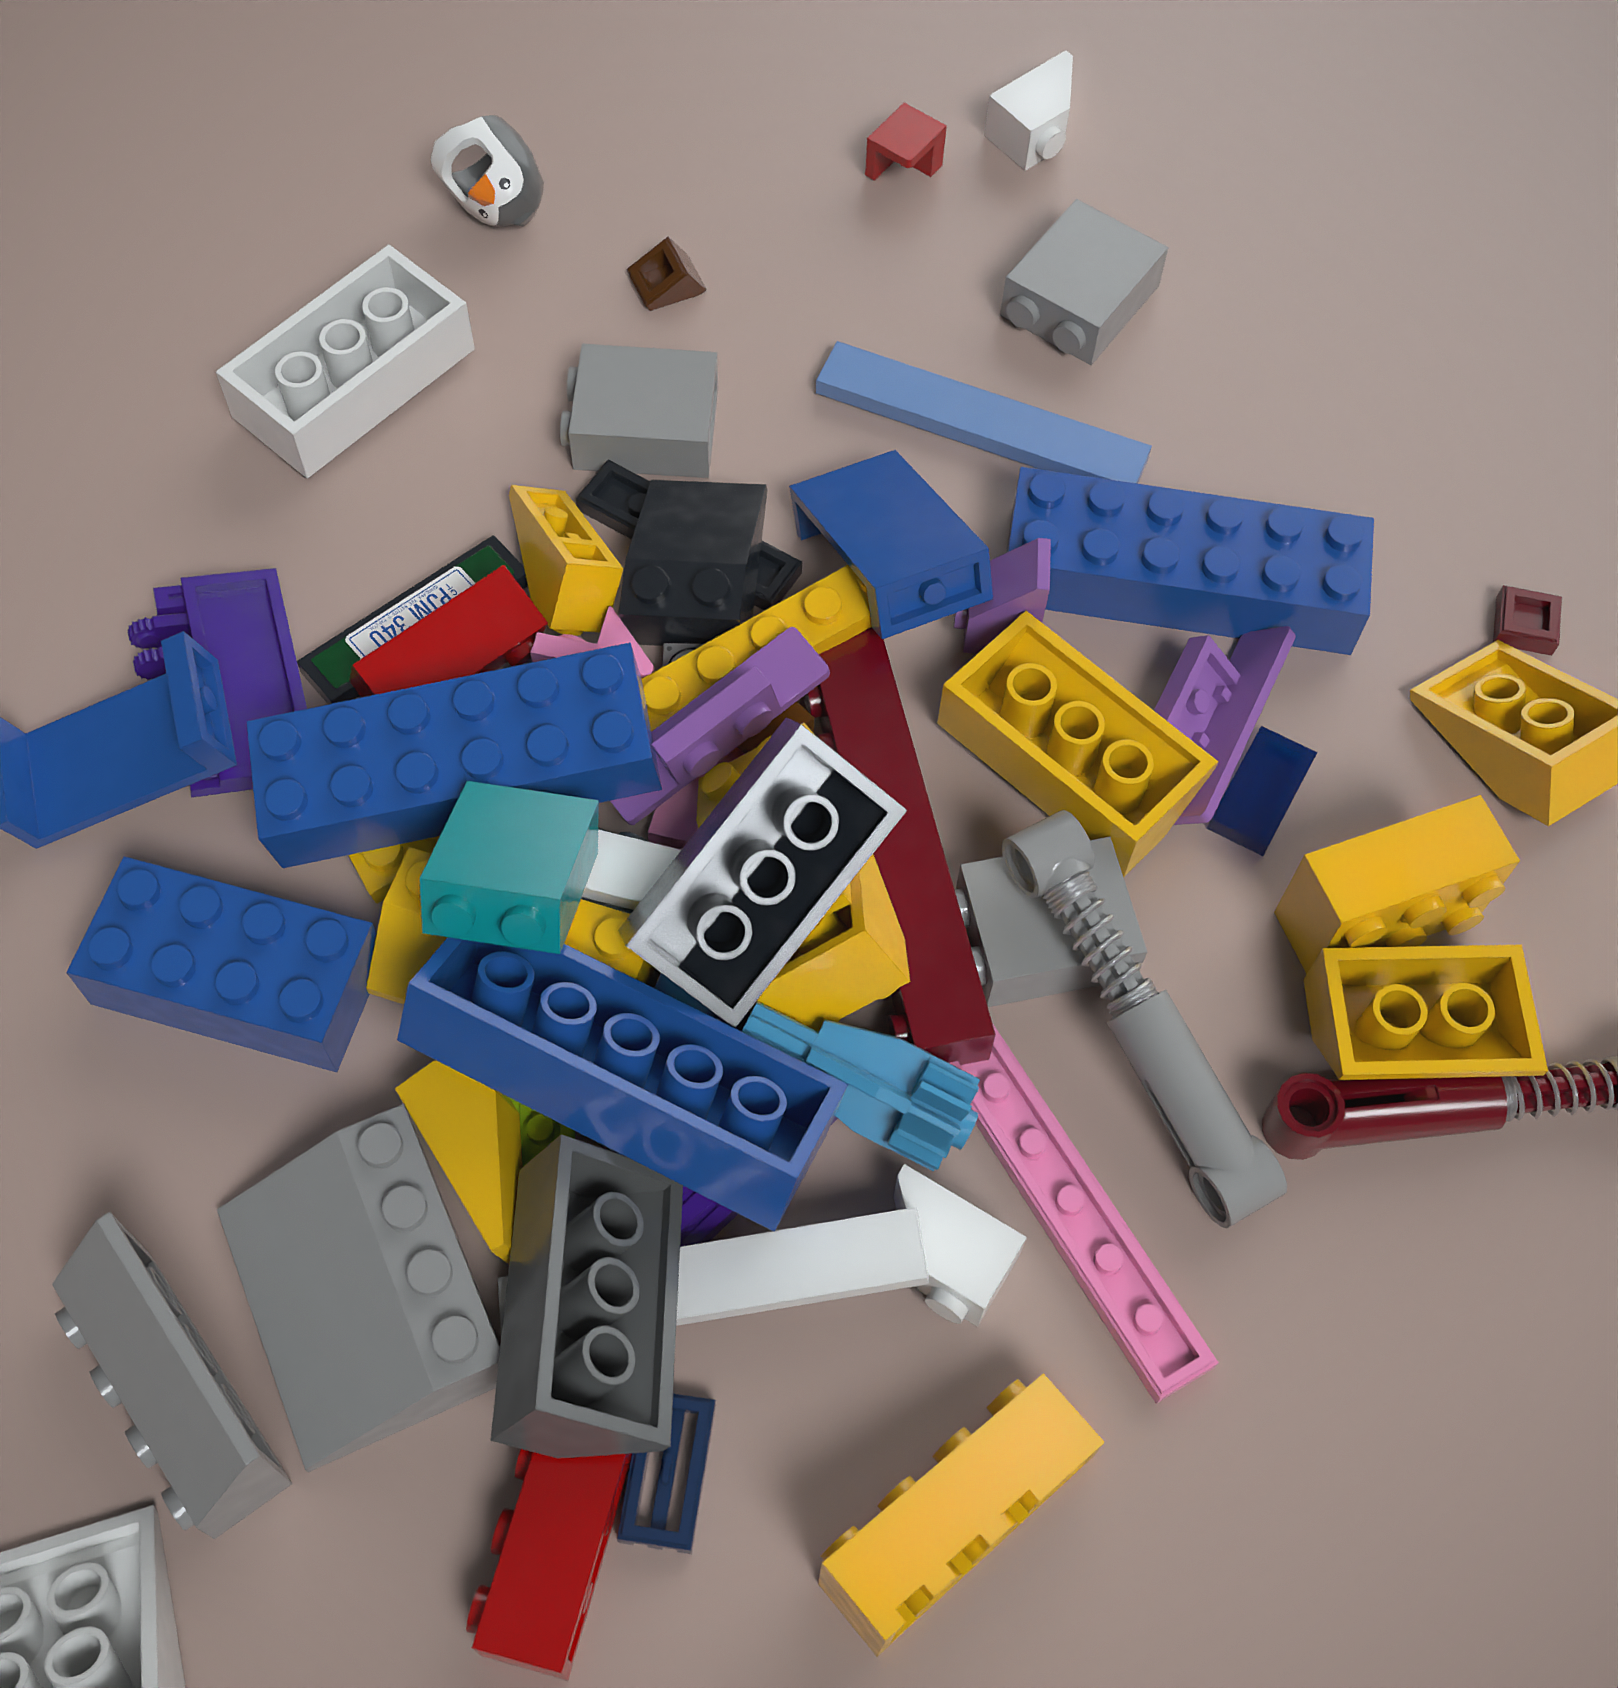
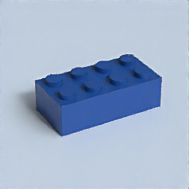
(227, 963)

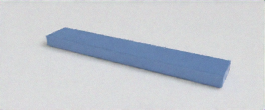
(978, 417)

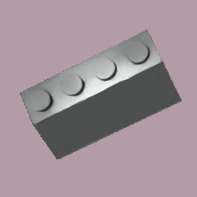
(589, 1306)

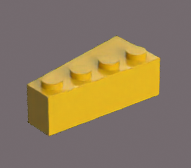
(956, 1512)

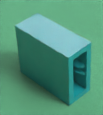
(510, 867)

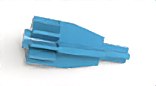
(893, 1087)

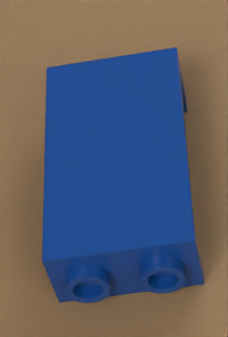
(897, 540)
(117, 750)

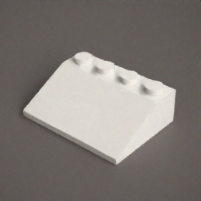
(90, 1609)

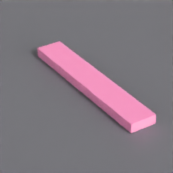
(1086, 1227)

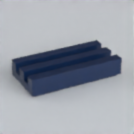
(657, 1535)

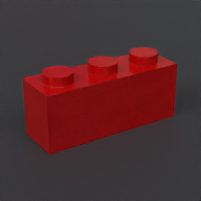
(461, 638)
(548, 1561)

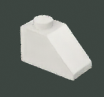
(1032, 112)
(963, 1248)

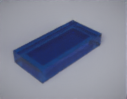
(1262, 790)

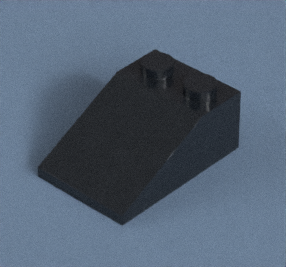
(693, 561)

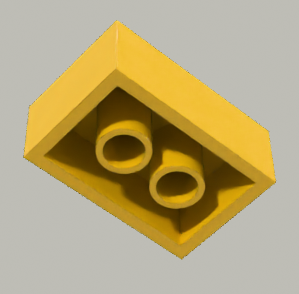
(1398, 882)

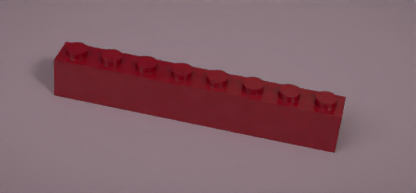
(867, 726)

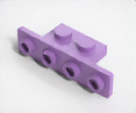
(1220, 703)
(727, 716)

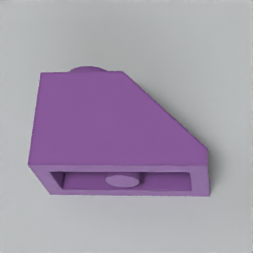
(1018, 586)

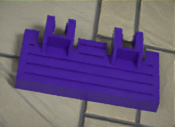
(247, 629)

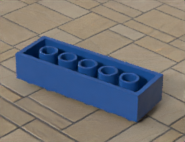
(1198, 559)
(398, 760)
(626, 1069)

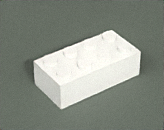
(347, 360)

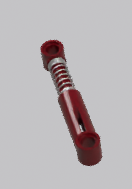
(1427, 1107)

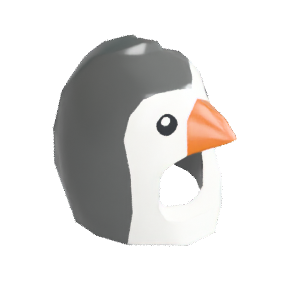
(499, 187)

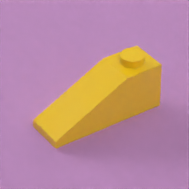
(564, 560)
(475, 1143)

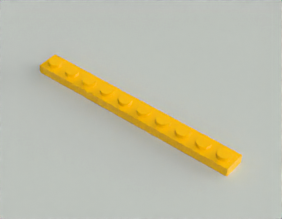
(823, 614)

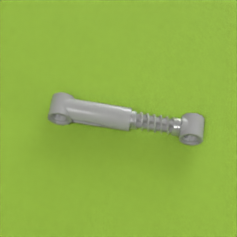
(1228, 1165)

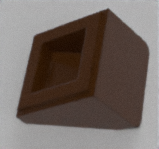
(665, 276)

